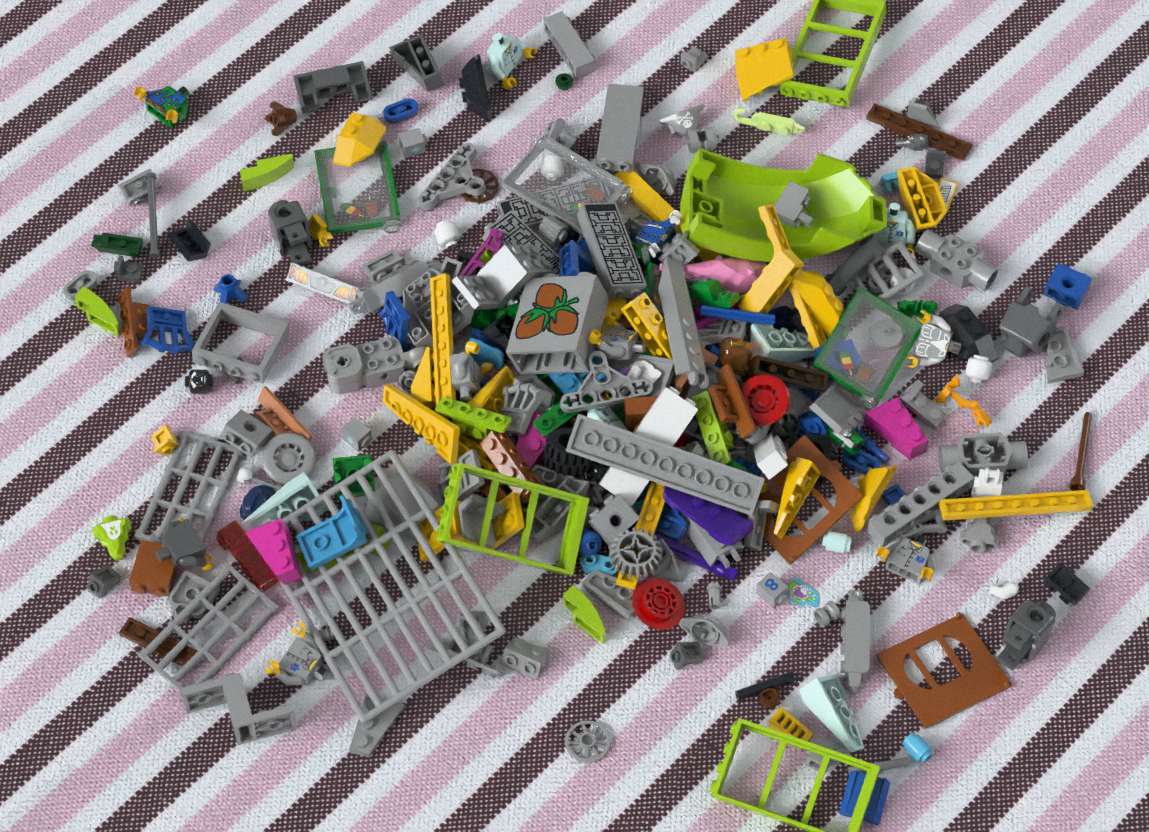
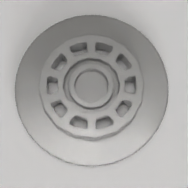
(288, 459)

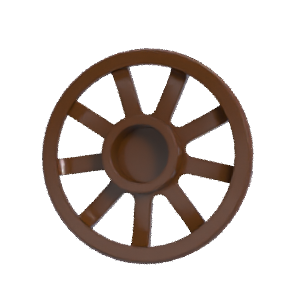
(489, 196)

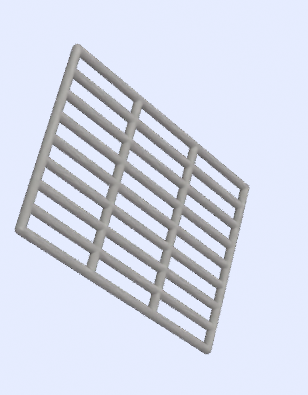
(396, 613)

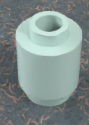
(837, 542)

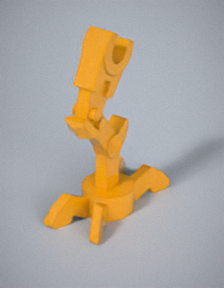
(979, 415)

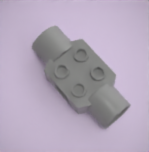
(956, 260)
(984, 451)

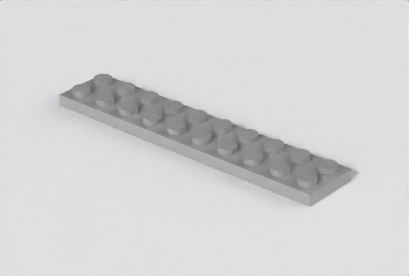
(665, 464)

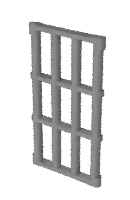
(188, 474)
(214, 611)

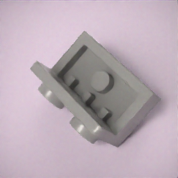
(136, 188)
(383, 265)
(524, 657)

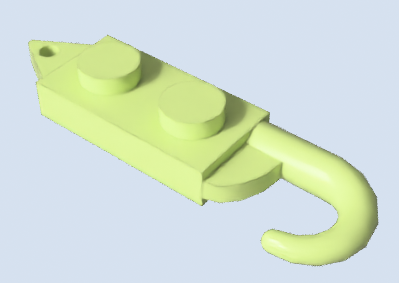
(770, 122)

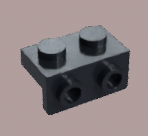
(190, 242)
(1067, 584)

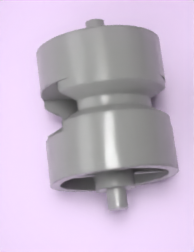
(701, 139)

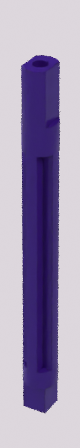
(691, 555)

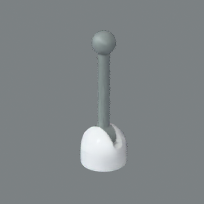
(245, 476)

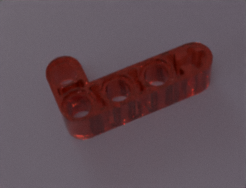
(241, 547)

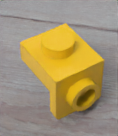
(164, 441)

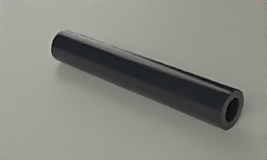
(759, 687)

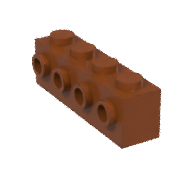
(509, 461)

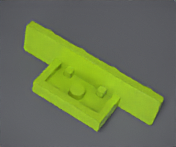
(472, 419)
(714, 432)

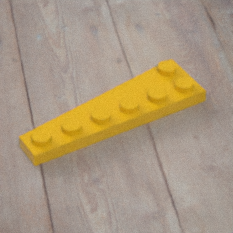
(432, 426)

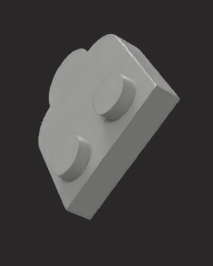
(185, 592)

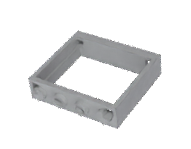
(249, 320)

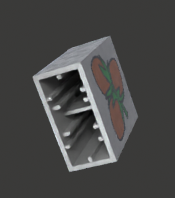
(556, 323)

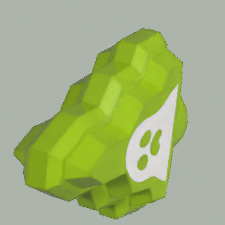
(113, 535)

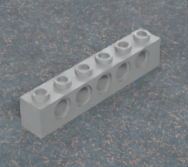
(885, 533)

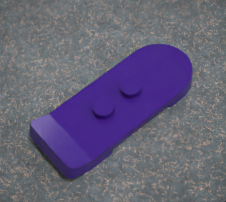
(717, 520)

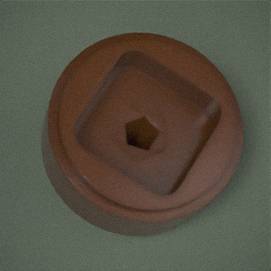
(769, 698)

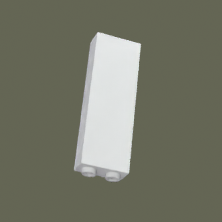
(661, 423)

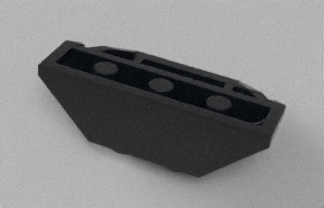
(475, 89)
(969, 332)

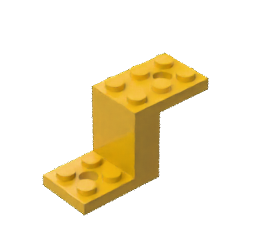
(504, 526)

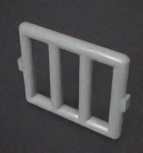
(903, 283)

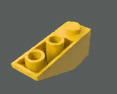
(424, 382)

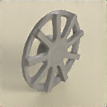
(587, 742)

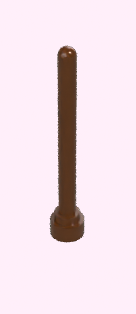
(1077, 482)

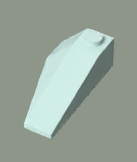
(779, 343)
(284, 502)
(827, 701)

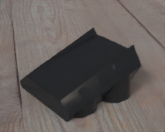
(500, 331)

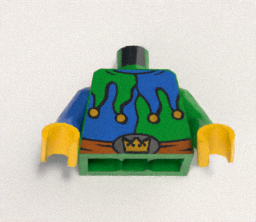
(165, 103)

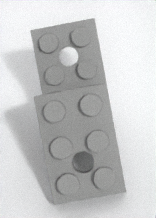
(503, 276)
(232, 692)

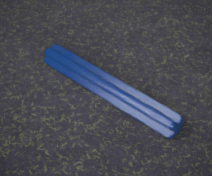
(738, 315)

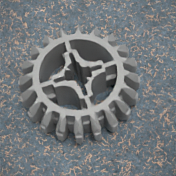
(649, 549)

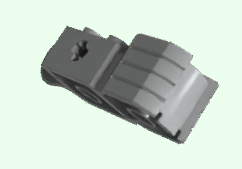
(368, 364)

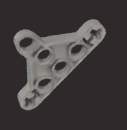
(450, 185)
(594, 388)

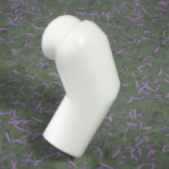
(1005, 592)

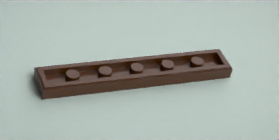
(908, 126)

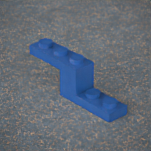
(575, 258)

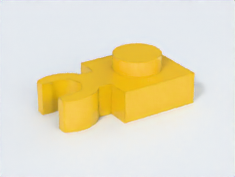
(318, 230)

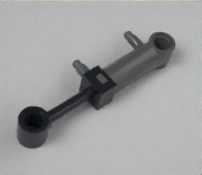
(868, 250)

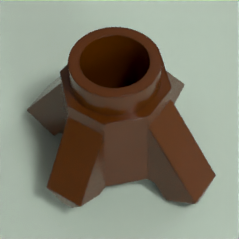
(280, 117)

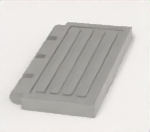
(664, 365)
(839, 409)

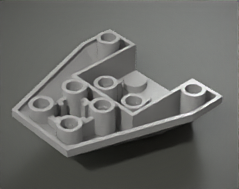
(418, 304)

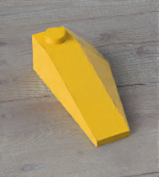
(491, 395)
(798, 484)

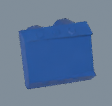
(876, 803)

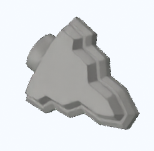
(979, 535)

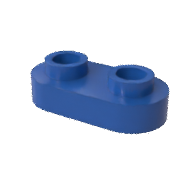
(400, 110)
(861, 462)

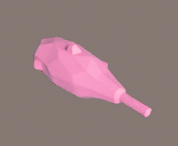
(732, 273)

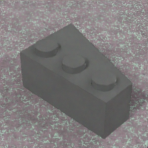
(418, 62)

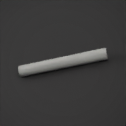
(884, 765)

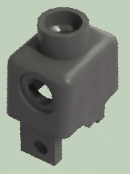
(290, 220)
(1026, 326)
(1027, 621)

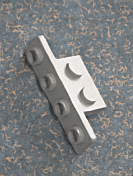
(473, 661)

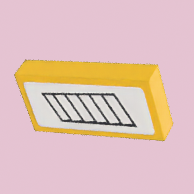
(947, 191)

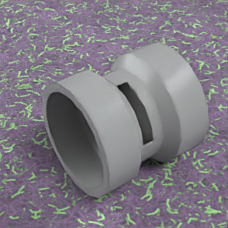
(827, 614)

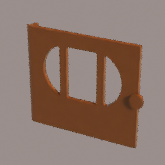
(846, 498)
(944, 701)

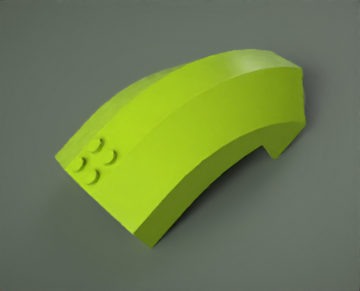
(725, 194)

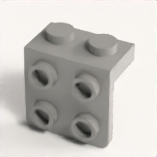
(471, 518)

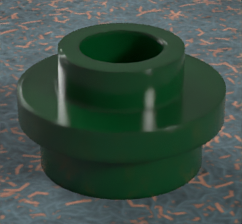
(564, 81)

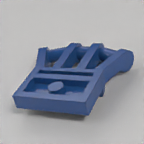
(396, 319)
(167, 321)

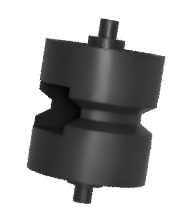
(786, 427)

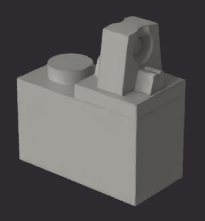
(791, 206)

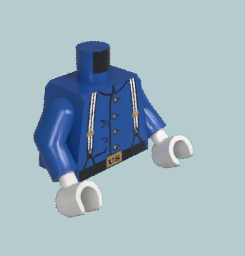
(657, 234)

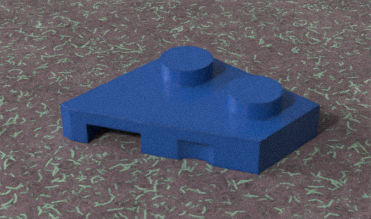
(672, 524)

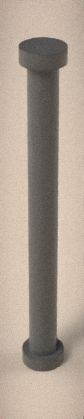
(150, 177)

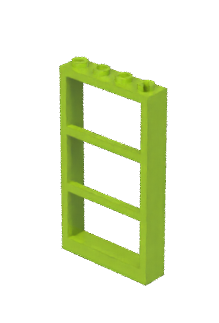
(828, 95)
(572, 532)
(730, 749)

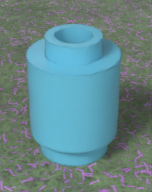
(917, 748)

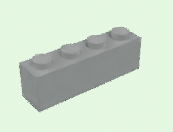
(569, 44)

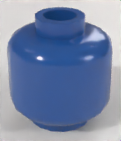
(590, 542)

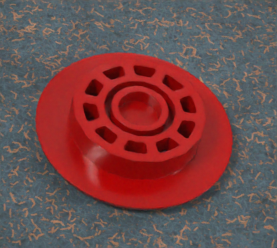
(764, 400)
(663, 598)

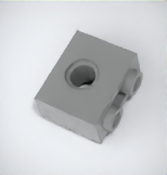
(246, 433)
(601, 518)

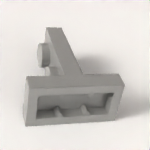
(921, 405)
(755, 538)
(466, 630)

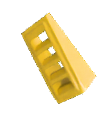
(794, 723)

